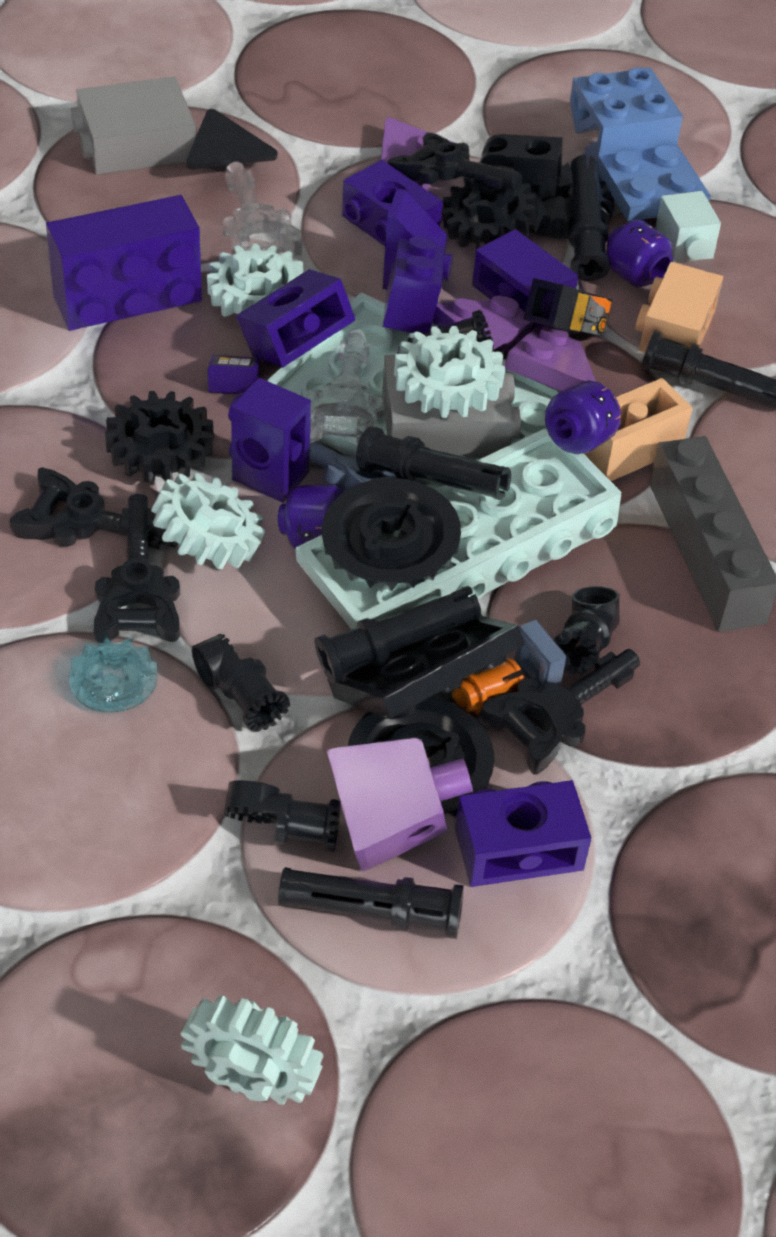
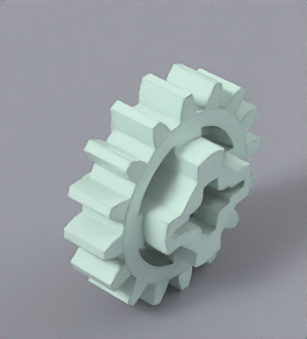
(252, 277)
(449, 371)
(208, 521)
(252, 1050)

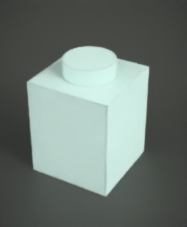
(689, 225)

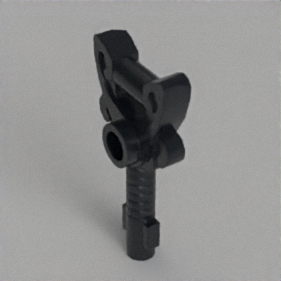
(450, 161)
(80, 518)
(137, 582)
(555, 708)

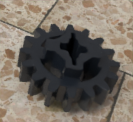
(486, 213)
(159, 436)

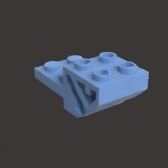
(634, 140)

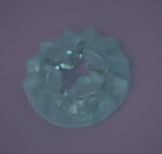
(113, 692)

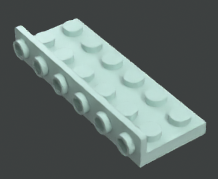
(549, 510)

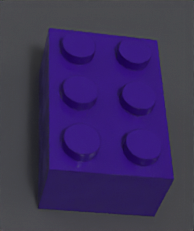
(125, 261)

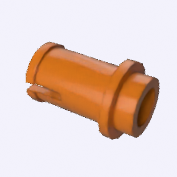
(486, 685)

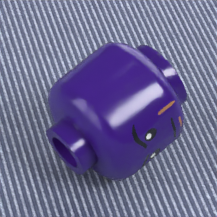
(639, 253)
(582, 417)
(304, 512)

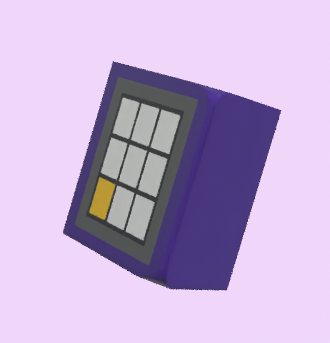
(232, 373)

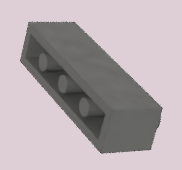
(713, 534)

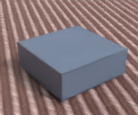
(540, 655)

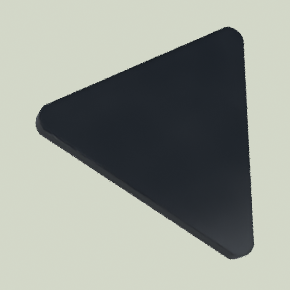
(224, 142)

